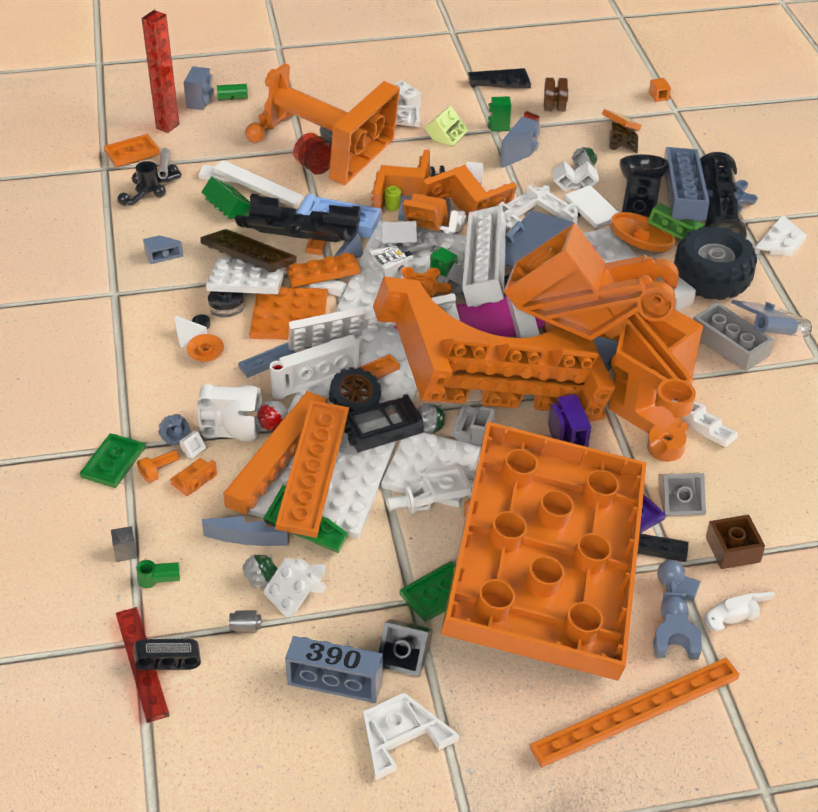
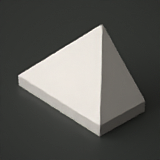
(187, 330)

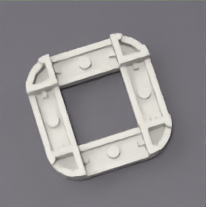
(541, 197)

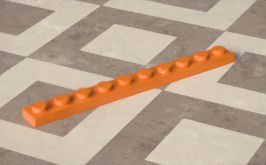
(633, 712)

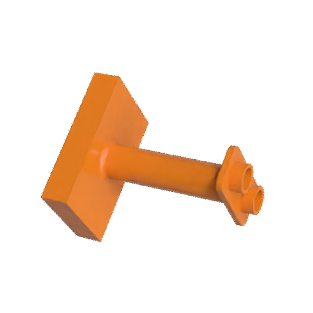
(356, 134)

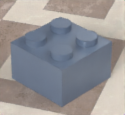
(198, 88)

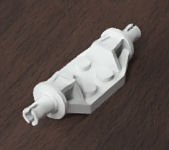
(435, 487)

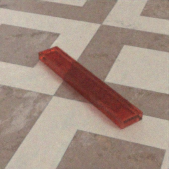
(146, 681)

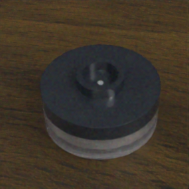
(225, 303)

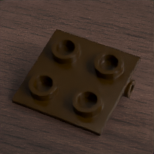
(622, 136)

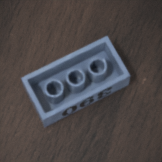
(334, 669)

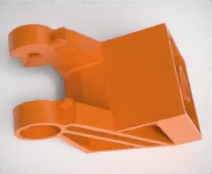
(581, 293)
(650, 371)

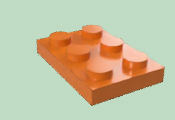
(131, 150)

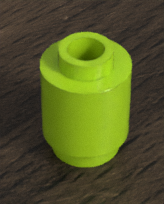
(392, 198)

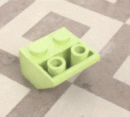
(446, 127)

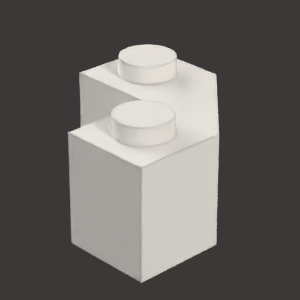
(570, 179)

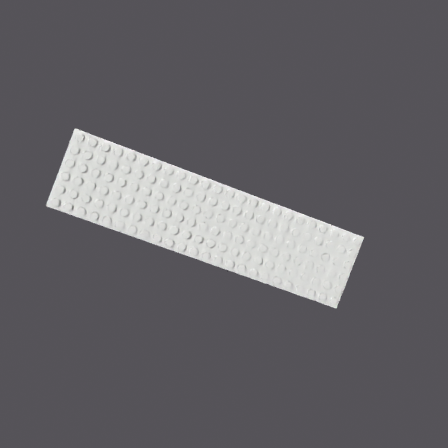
(360, 474)

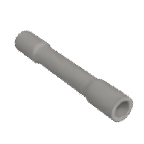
(163, 169)

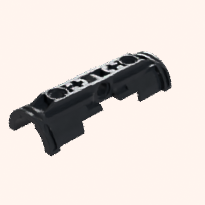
(722, 189)
(269, 218)

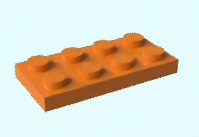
(322, 270)

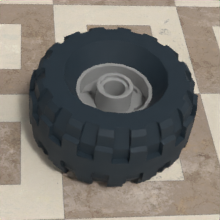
(716, 262)

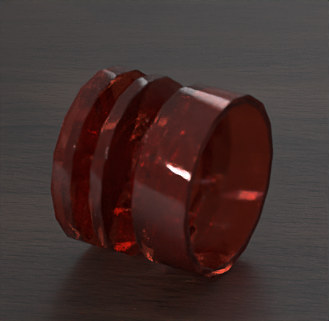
(313, 153)

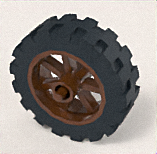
(359, 380)

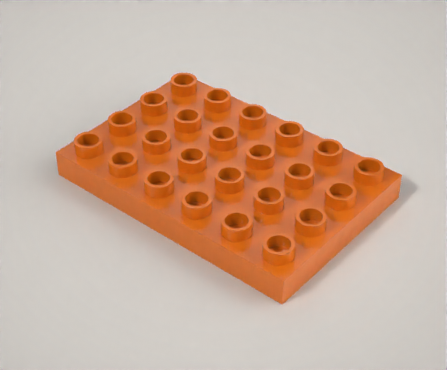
(548, 552)

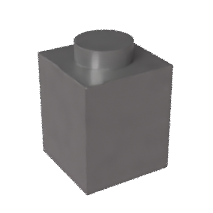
(124, 544)

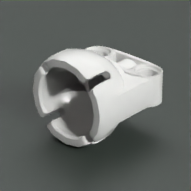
(224, 410)

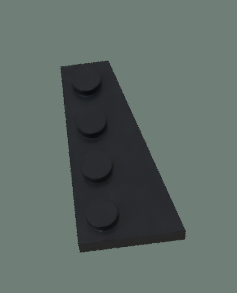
(501, 78)

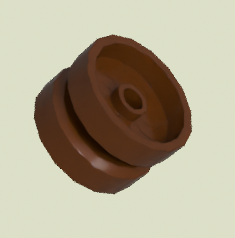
(555, 94)

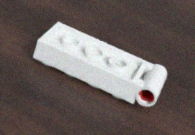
(313, 366)

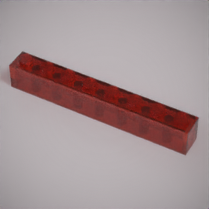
(160, 70)

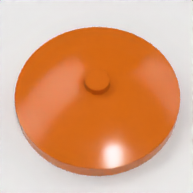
(637, 232)

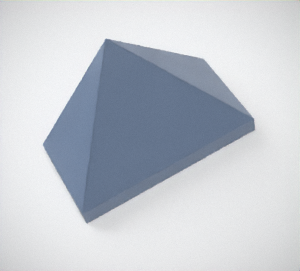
(351, 247)

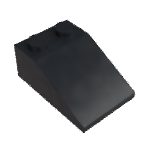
(641, 195)

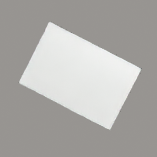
(592, 206)

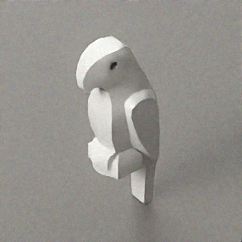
(736, 610)

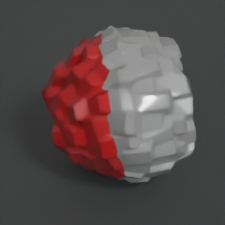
(271, 414)

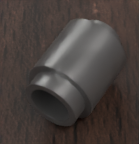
(244, 621)

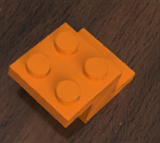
(426, 211)

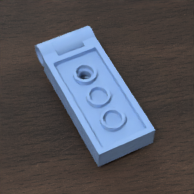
(368, 215)

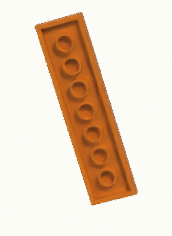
(312, 469)

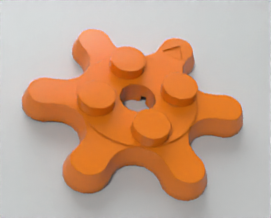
(428, 281)

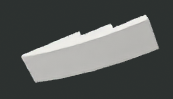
(709, 425)

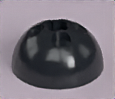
(643, 165)

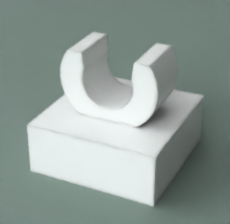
(192, 444)

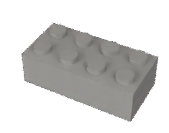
(733, 336)

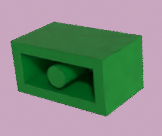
(499, 113)

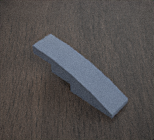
(241, 532)

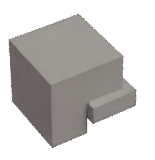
(471, 424)

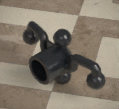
(147, 181)

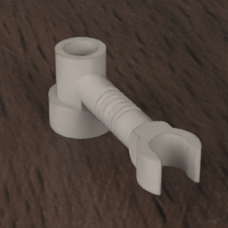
(428, 242)

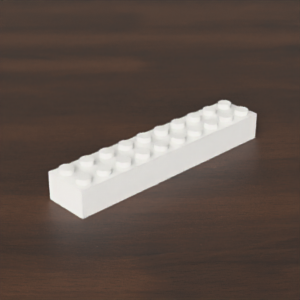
(485, 257)

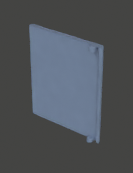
(530, 234)

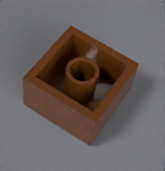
(735, 541)

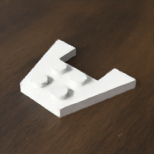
(397, 723)

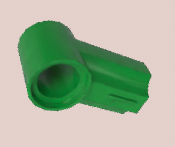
(150, 573)

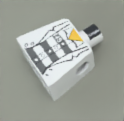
(389, 261)

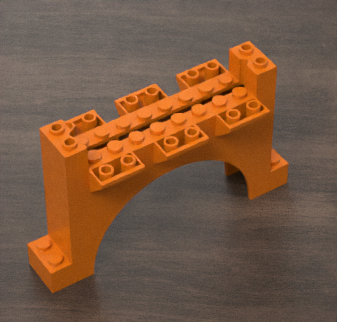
(455, 358)

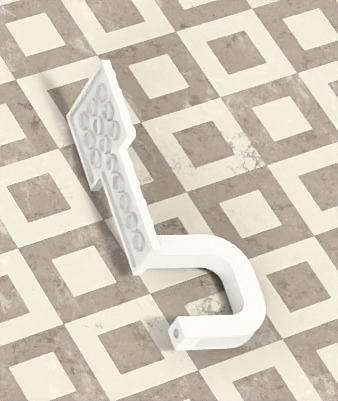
(332, 326)

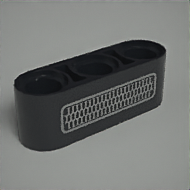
(166, 654)

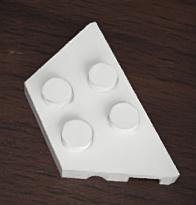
(782, 239)

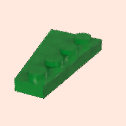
(329, 534)

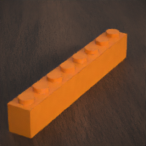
(269, 459)

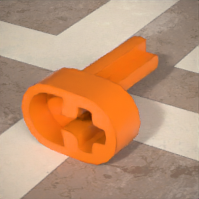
(148, 467)

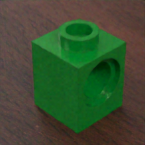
(443, 260)

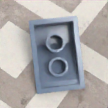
(520, 141)

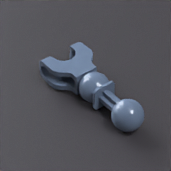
(674, 610)

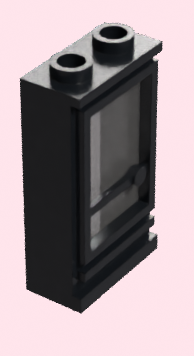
(383, 423)

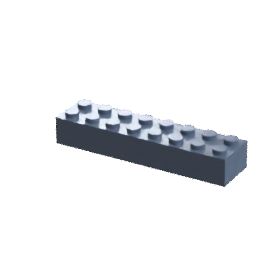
(686, 184)

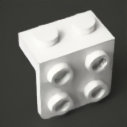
(456, 223)
(292, 585)

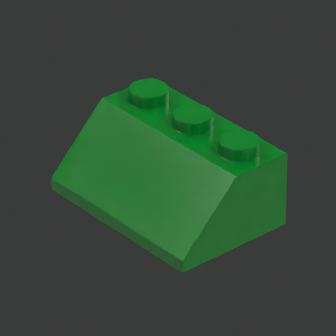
(226, 198)

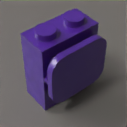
(569, 421)

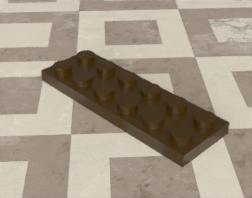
(248, 250)

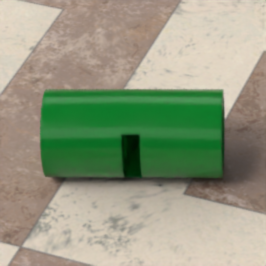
(229, 91)

